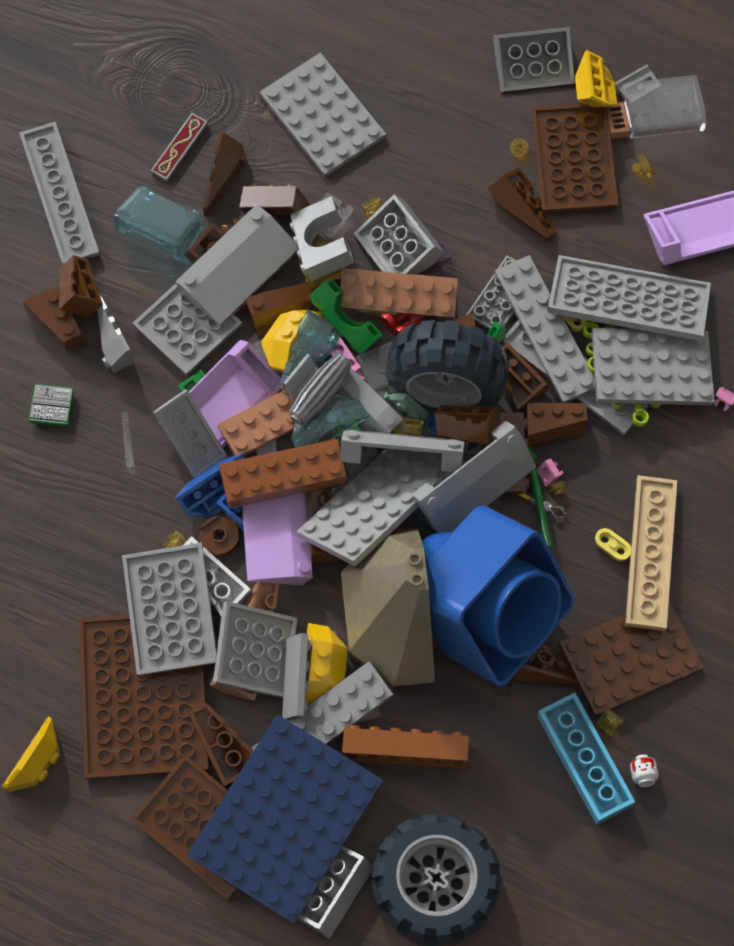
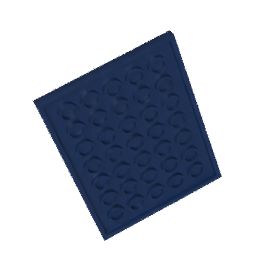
(285, 818)

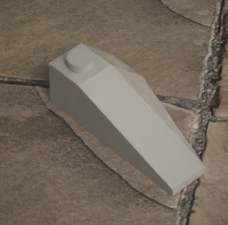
(381, 415)

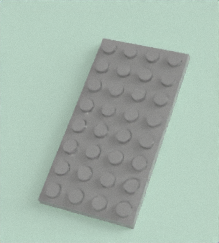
(629, 298)
(372, 504)

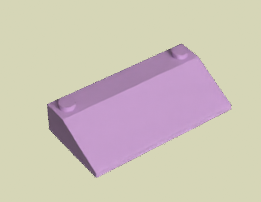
(692, 228)
(234, 385)
(272, 543)

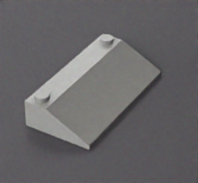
(237, 265)
(354, 441)
(477, 481)

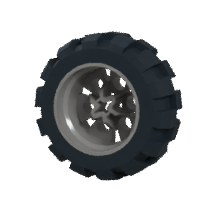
(447, 365)
(463, 847)

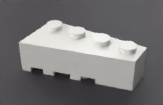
(222, 582)

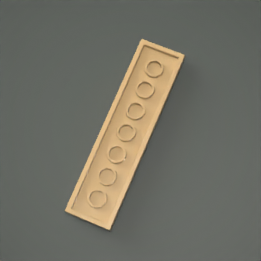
(651, 553)

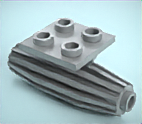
(314, 387)

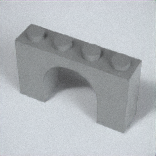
(306, 225)

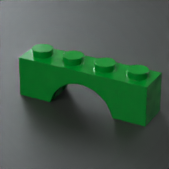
(328, 300)

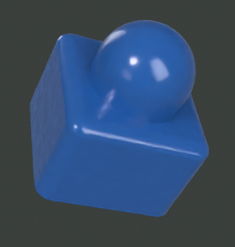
(493, 593)

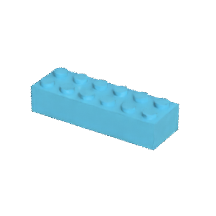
(585, 758)

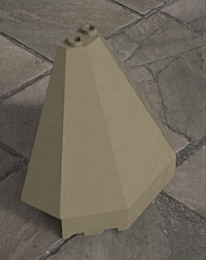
(391, 610)

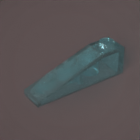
(315, 338)

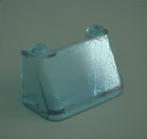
(159, 220)

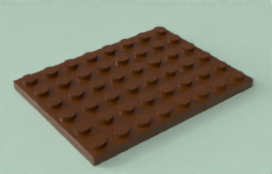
(133, 720)

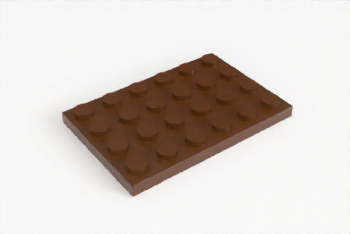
(574, 158)
(626, 662)
(180, 812)

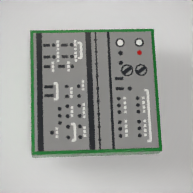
(51, 405)

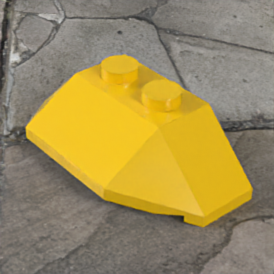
(595, 82)
(280, 338)
(326, 661)
(36, 759)

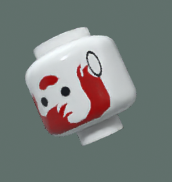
(644, 771)

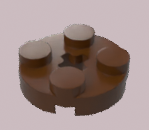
(221, 525)

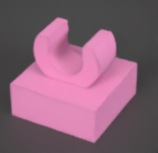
(726, 396)
(548, 472)

